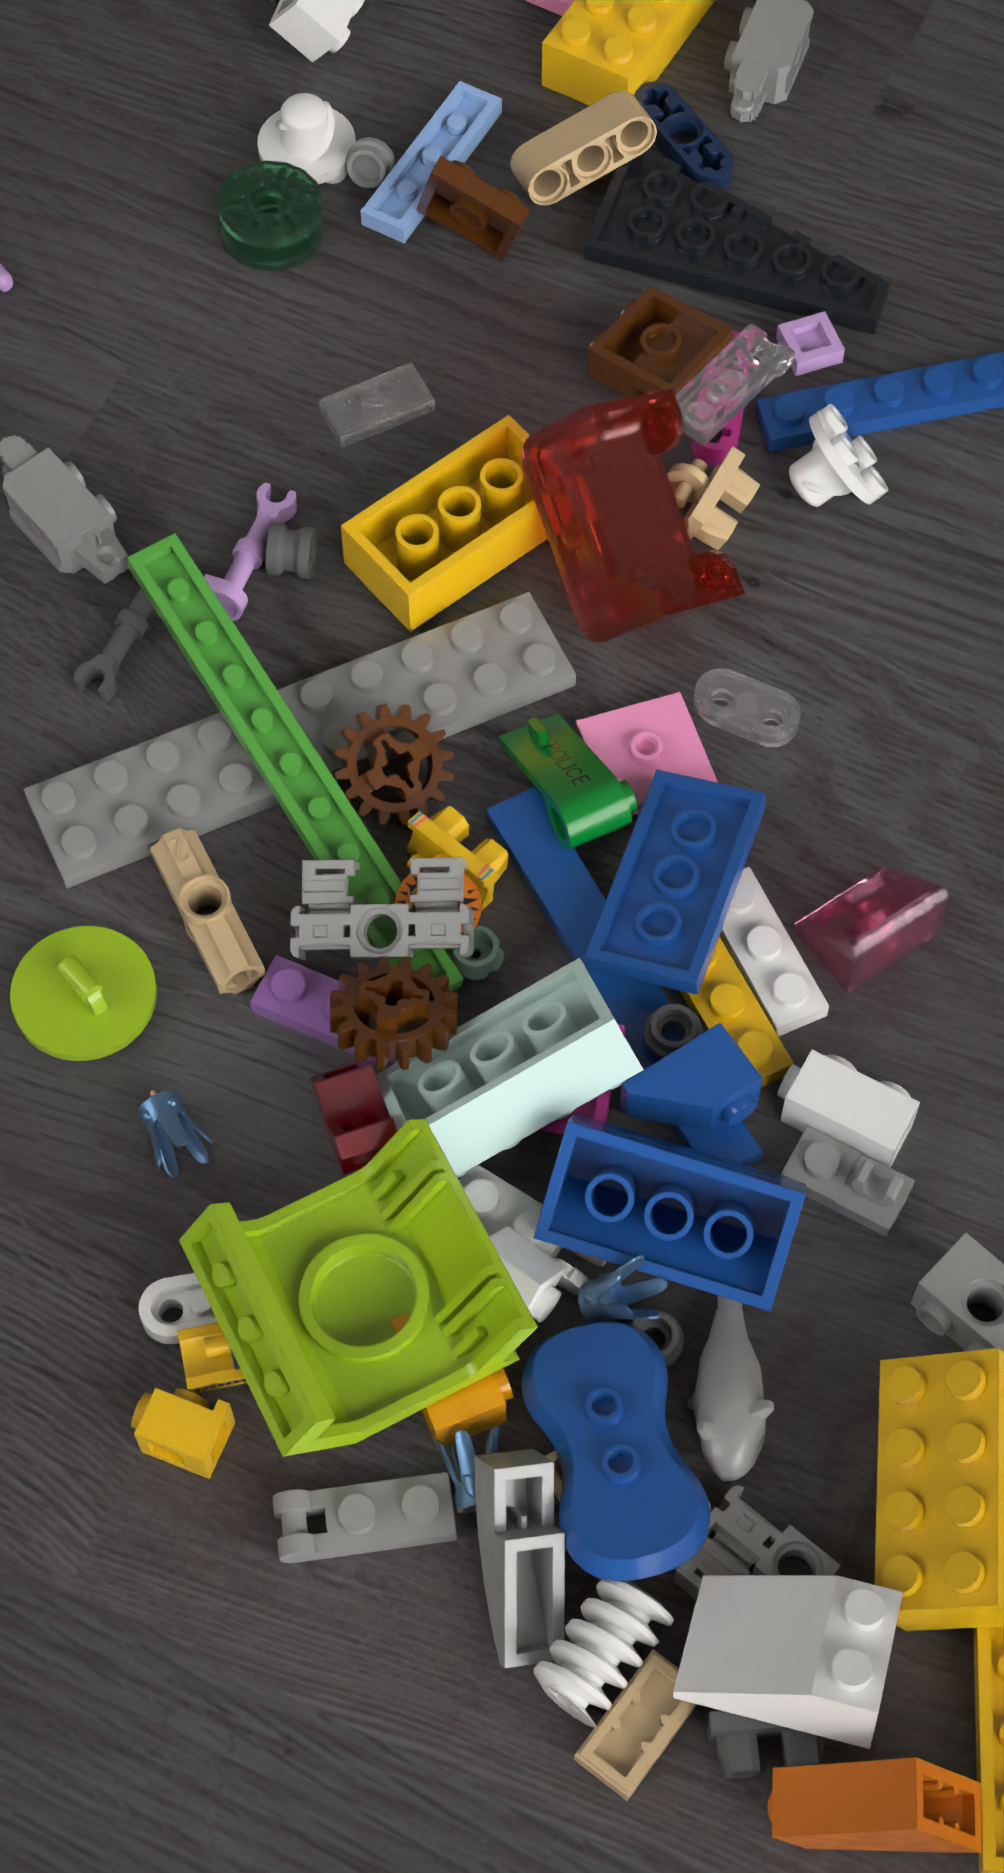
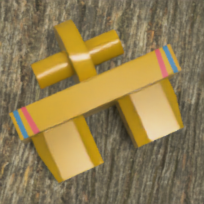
(442, 838)

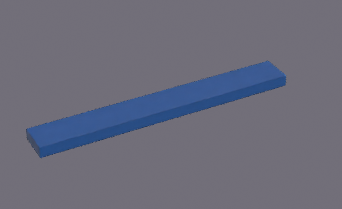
(573, 910)

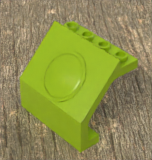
(321, 1278)

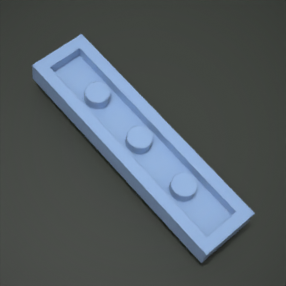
(450, 133)

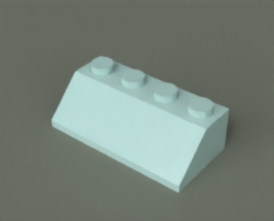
(514, 1069)

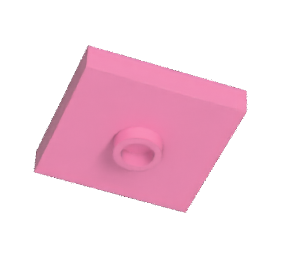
(647, 739)

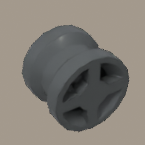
(291, 550)

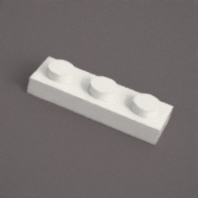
(770, 959)

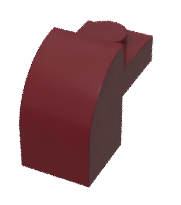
(353, 1114)

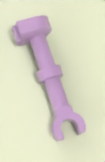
(251, 551)

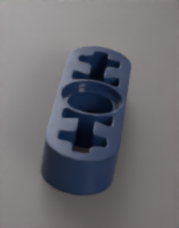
(681, 118)

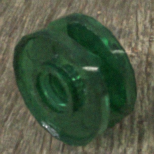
(270, 215)

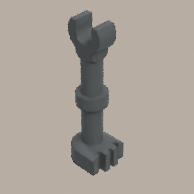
(129, 625)

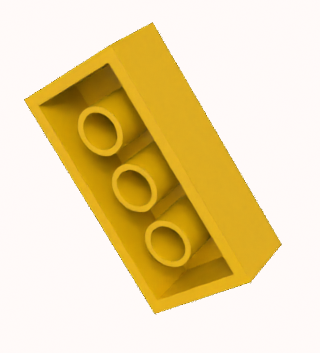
(615, 45)
(447, 527)
(942, 1489)

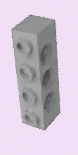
(958, 1279)

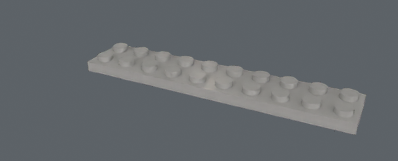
(205, 780)

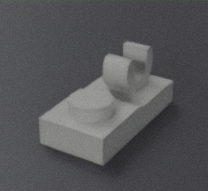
(848, 1181)

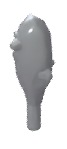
(730, 1396)

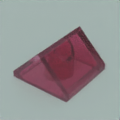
(873, 925)

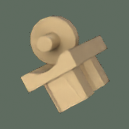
(725, 483)

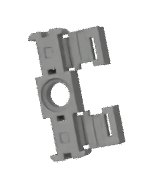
(432, 925)
(741, 1544)

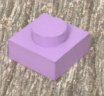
(813, 341)

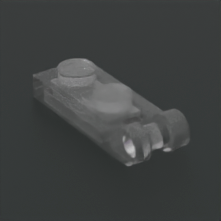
(731, 382)

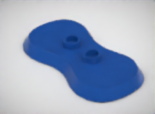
(625, 1490)

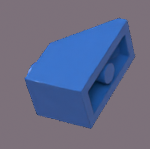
(696, 1085)

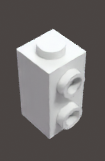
(848, 1106)

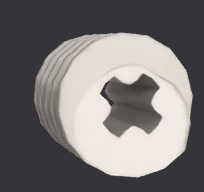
(599, 1647)

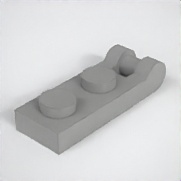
(366, 1517)

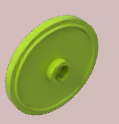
(83, 993)

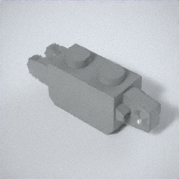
(767, 54)
(59, 512)

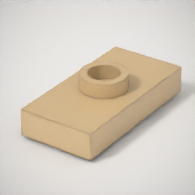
(636, 1727)

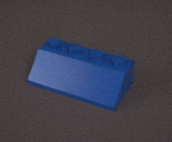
(678, 1207)

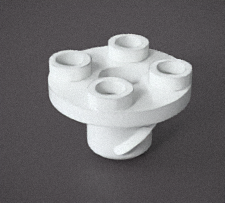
(308, 137)
(836, 463)

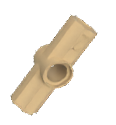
(218, 935)

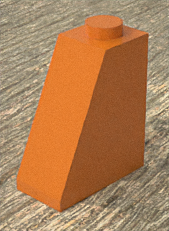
(876, 1807)

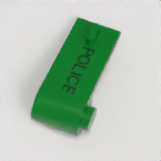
(577, 787)

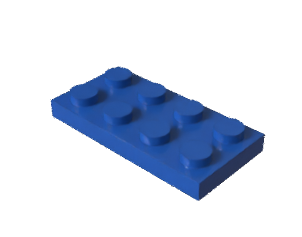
(676, 882)

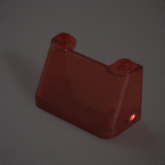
(618, 519)

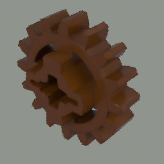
(377, 743)
(393, 1013)

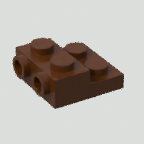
(472, 207)
(656, 345)

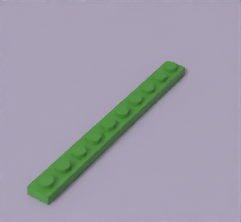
(272, 735)

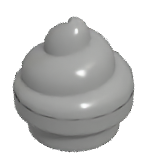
(369, 162)

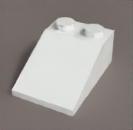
(791, 1651)

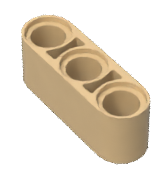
(583, 148)

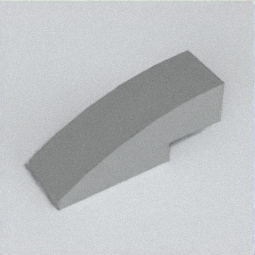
(520, 1554)

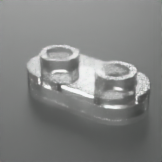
(749, 706)

